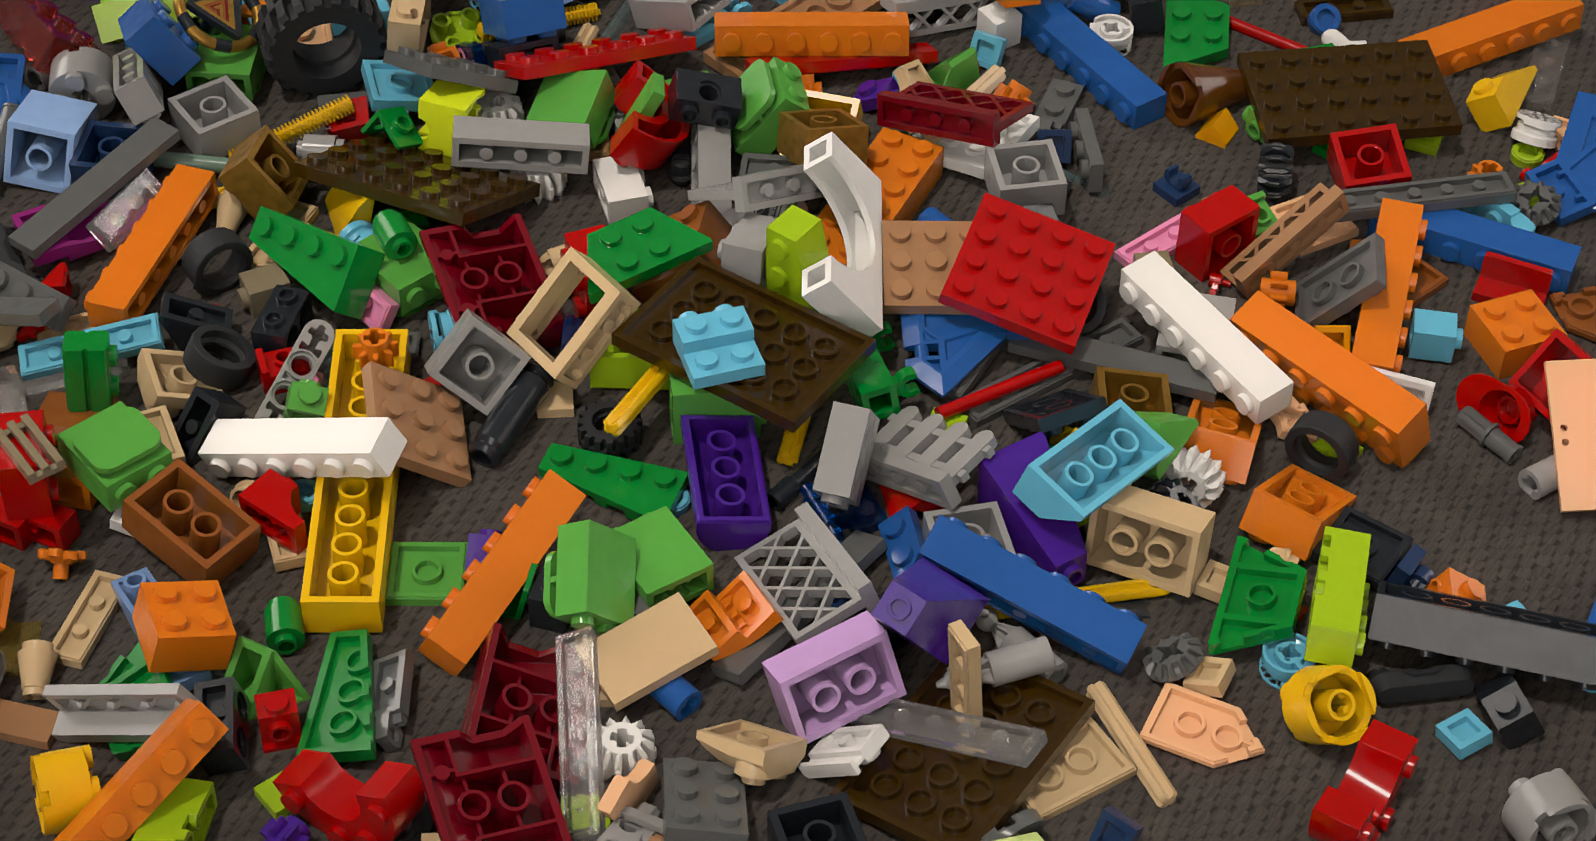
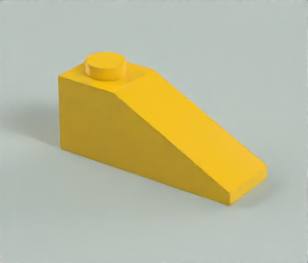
(1498, 98)

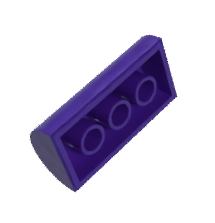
(725, 480)

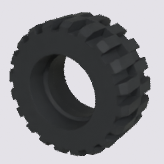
(322, 66)

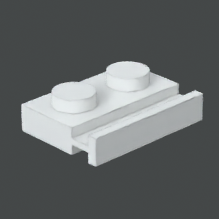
(844, 750)

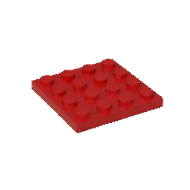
(1027, 273)

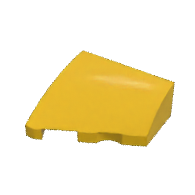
(347, 208)

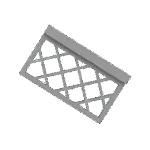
(762, 189)
(816, 542)

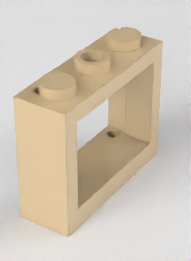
(408, 24)
(594, 333)

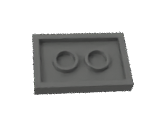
(1342, 283)
(702, 801)

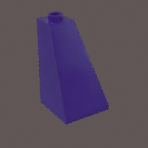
(1049, 542)
(924, 603)

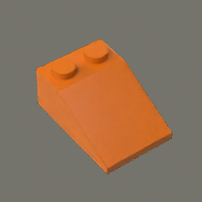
(1227, 434)
(1294, 510)

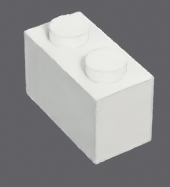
(620, 189)

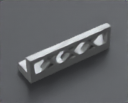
(926, 8)
(112, 710)

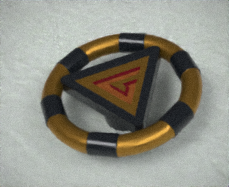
(218, 18)

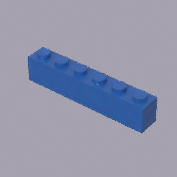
(1093, 63)
(1468, 237)
(1033, 595)

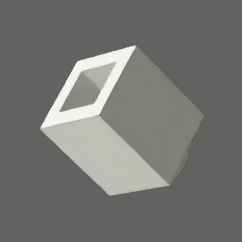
(1000, 22)

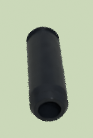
(511, 415)

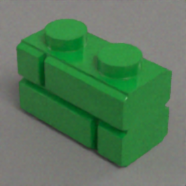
(88, 370)

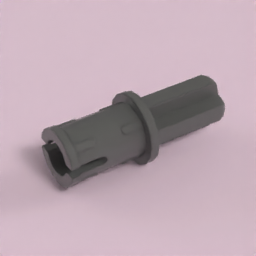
(1489, 434)

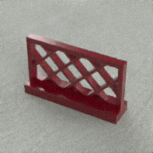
(950, 112)

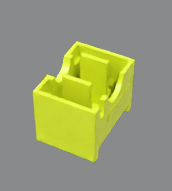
(438, 109)

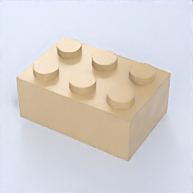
(1151, 539)

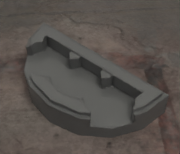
(1025, 822)

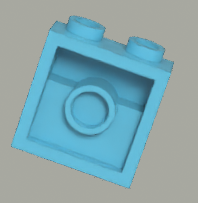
(717, 346)

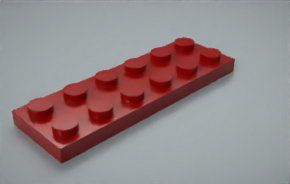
(598, 54)

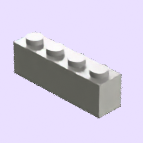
(137, 87)
(520, 145)

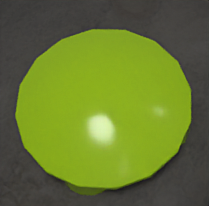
(456, 27)

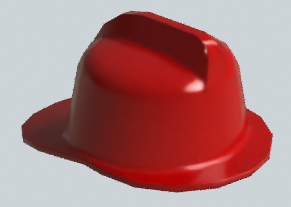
(1498, 403)

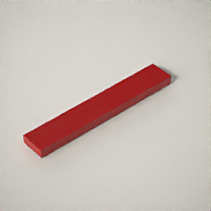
(825, 64)

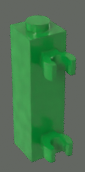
(875, 387)

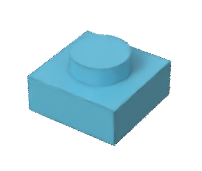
(988, 48)
(1463, 733)

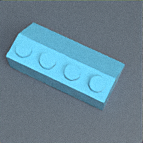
(1091, 465)

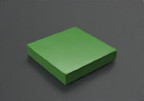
(424, 572)

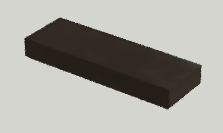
(1349, 9)

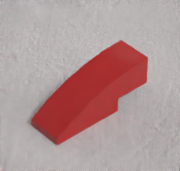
(48, 531)

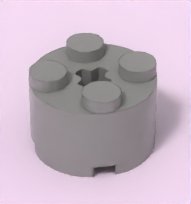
(84, 76)
(1552, 806)

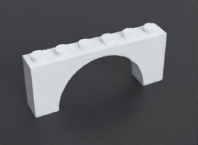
(855, 196)

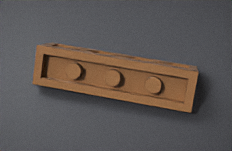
(1286, 240)

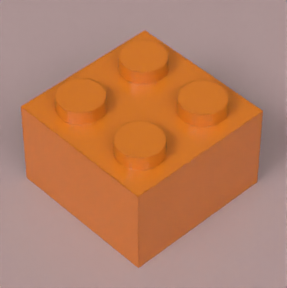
(1509, 330)
(183, 626)

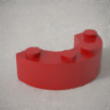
(643, 139)
(1368, 788)
(345, 806)

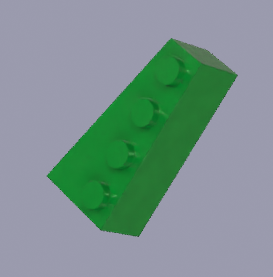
(325, 263)

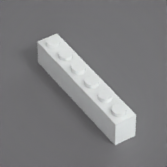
(1206, 338)
(303, 447)

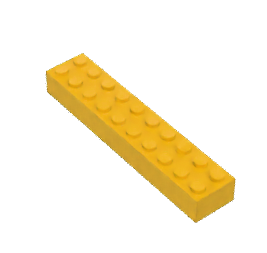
(350, 516)

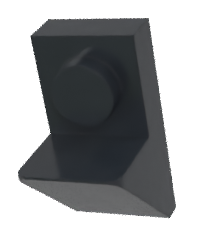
(184, 315)

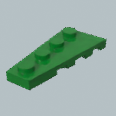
(616, 480)
(343, 700)

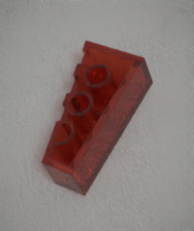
(41, 30)

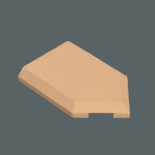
(1199, 728)

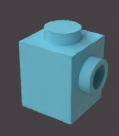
(1434, 335)

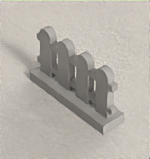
(927, 474)

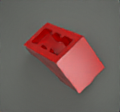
(275, 506)

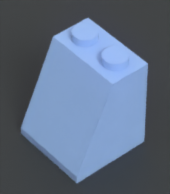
(43, 140)

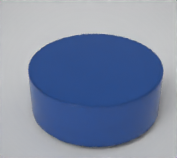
(1323, 18)

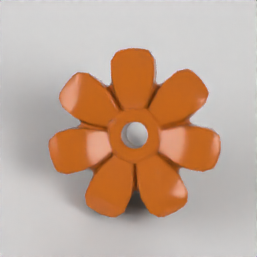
(61, 560)

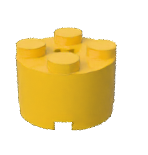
(1328, 704)
(62, 785)

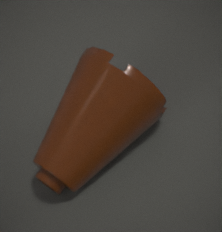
(1199, 90)

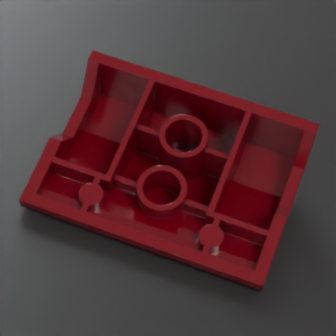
(489, 274)
(511, 684)
(489, 785)

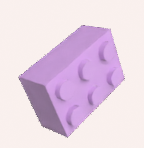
(834, 677)

